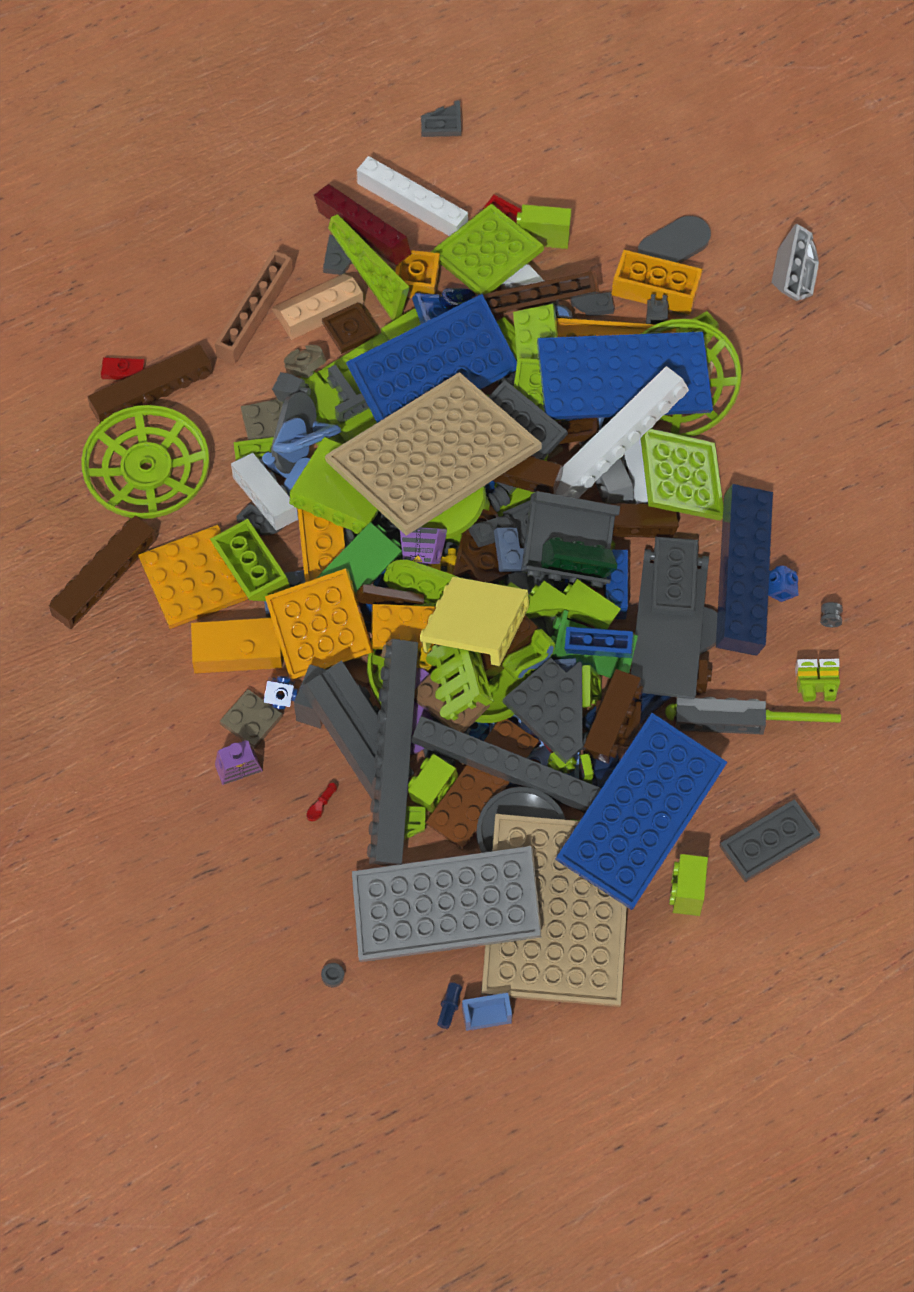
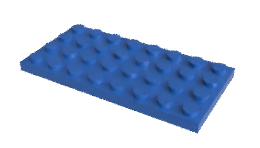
(431, 353)
(606, 372)
(641, 811)

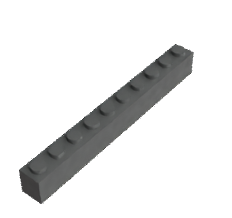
(393, 753)
(504, 764)

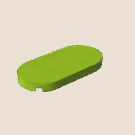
(416, 577)

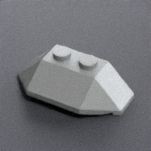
(796, 264)

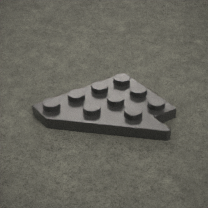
(551, 707)

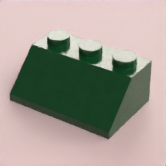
(578, 558)

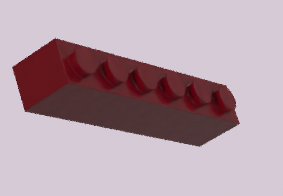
(373, 230)

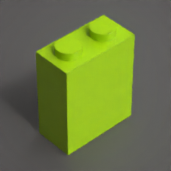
(546, 224)

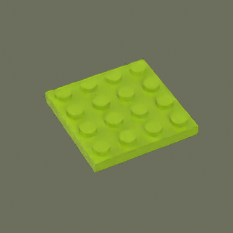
(487, 250)
(682, 474)

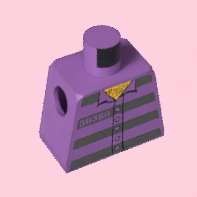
(423, 545)
(236, 762)

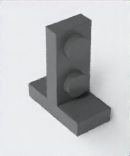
(350, 402)

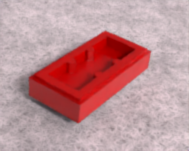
(121, 367)

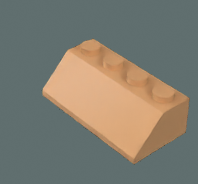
(308, 309)

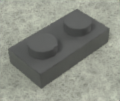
(484, 532)

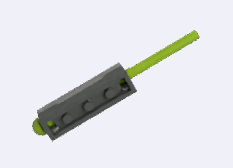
(733, 715)

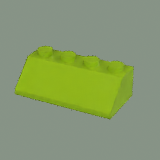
(250, 561)

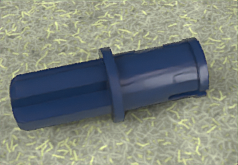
(449, 1005)

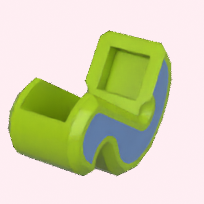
(530, 656)

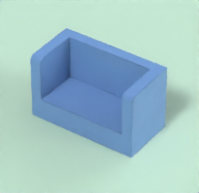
(486, 1011)

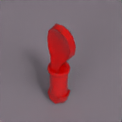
(316, 810)

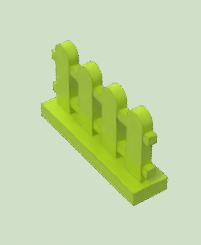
(471, 679)

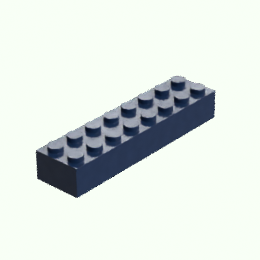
(744, 570)

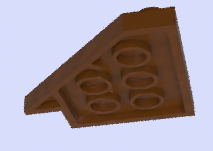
(476, 561)

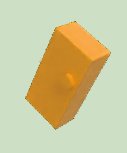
(646, 275)
(235, 645)

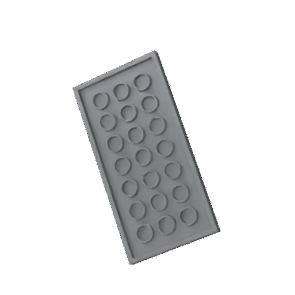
(446, 904)

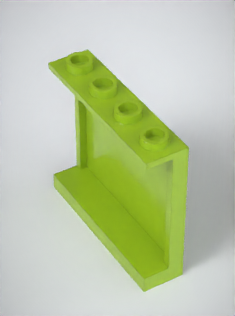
(329, 495)

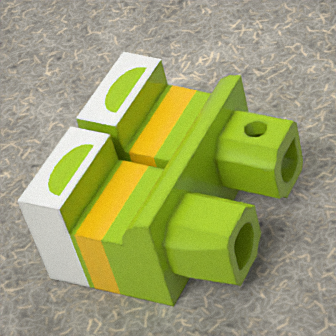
(817, 677)

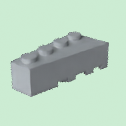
(614, 484)

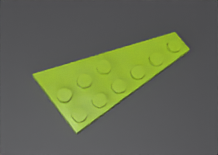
(380, 278)

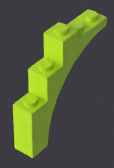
(577, 599)

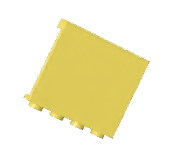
(476, 617)

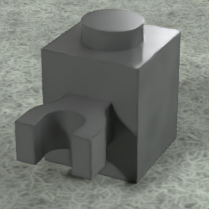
(657, 310)

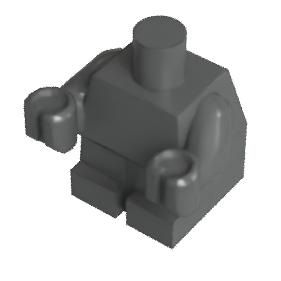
(289, 384)

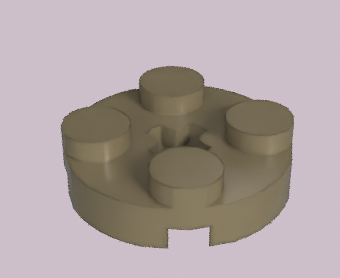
(304, 361)

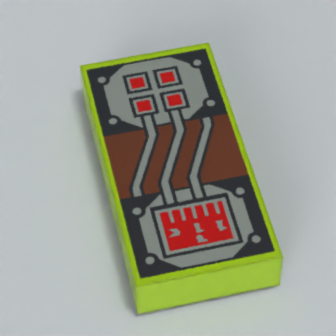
(585, 769)

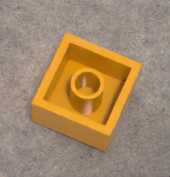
(420, 272)

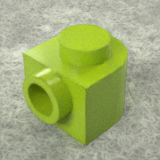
(557, 764)

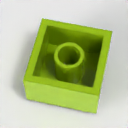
(432, 782)
(688, 884)

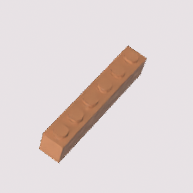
(253, 307)

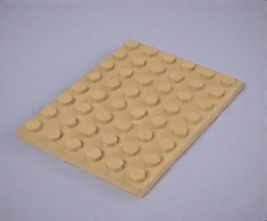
(433, 453)
(579, 924)

